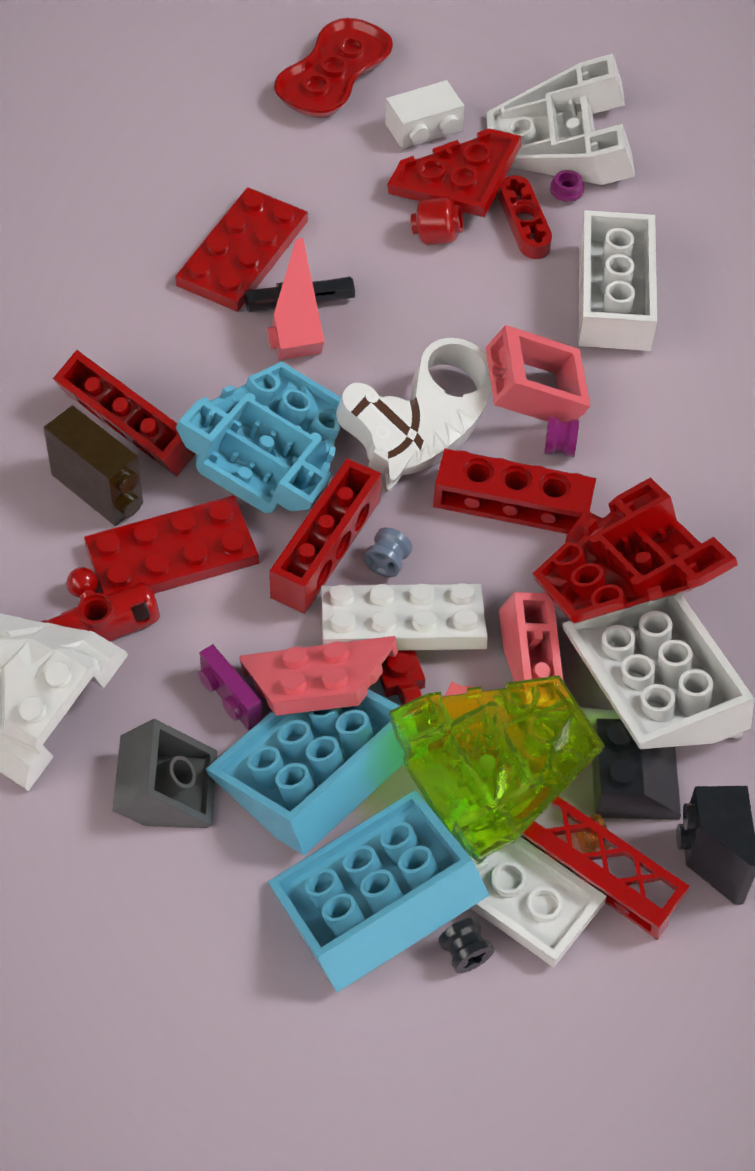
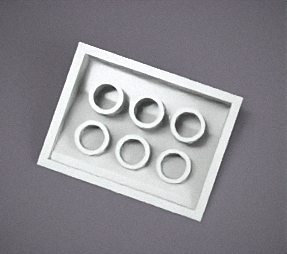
(664, 674)

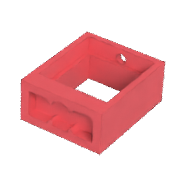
(512, 390)

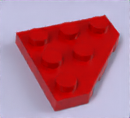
(464, 171)

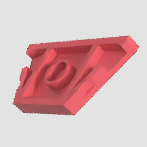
(318, 675)

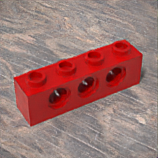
(124, 411)
(511, 491)
(325, 536)

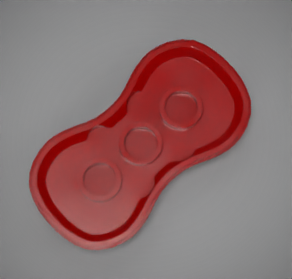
(327, 75)

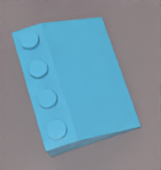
(310, 768)
(378, 889)

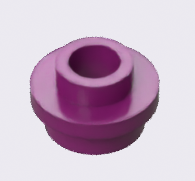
(567, 186)

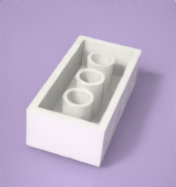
(617, 280)

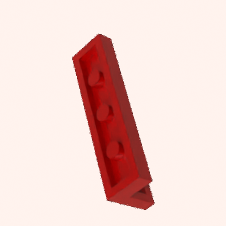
(618, 892)

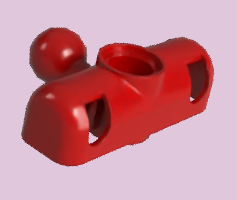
(114, 607)

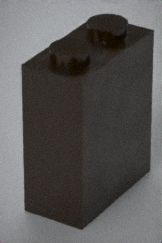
(94, 465)

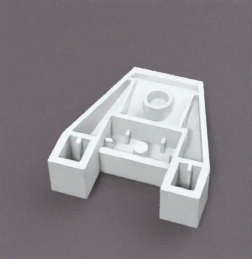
(560, 128)

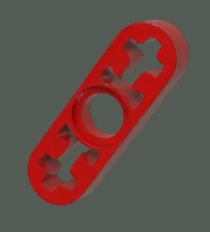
(520, 228)

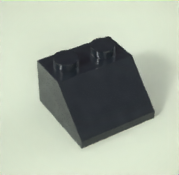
(631, 779)
(720, 839)

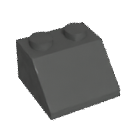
(164, 778)

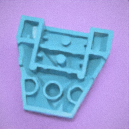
(266, 438)

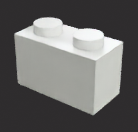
(424, 114)

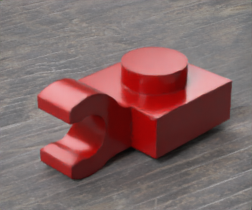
(402, 676)

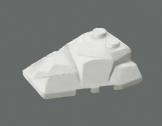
(40, 679)

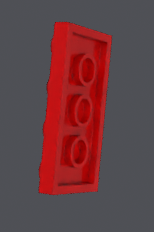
(241, 249)
(173, 548)

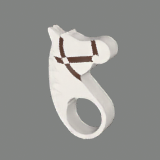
(412, 434)

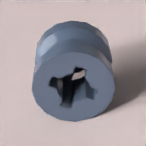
(388, 552)

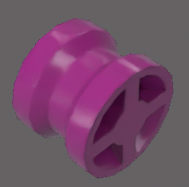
(561, 437)

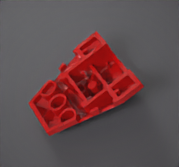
(630, 558)

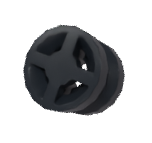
(466, 945)

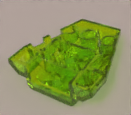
(494, 756)

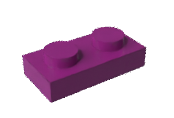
(236, 695)

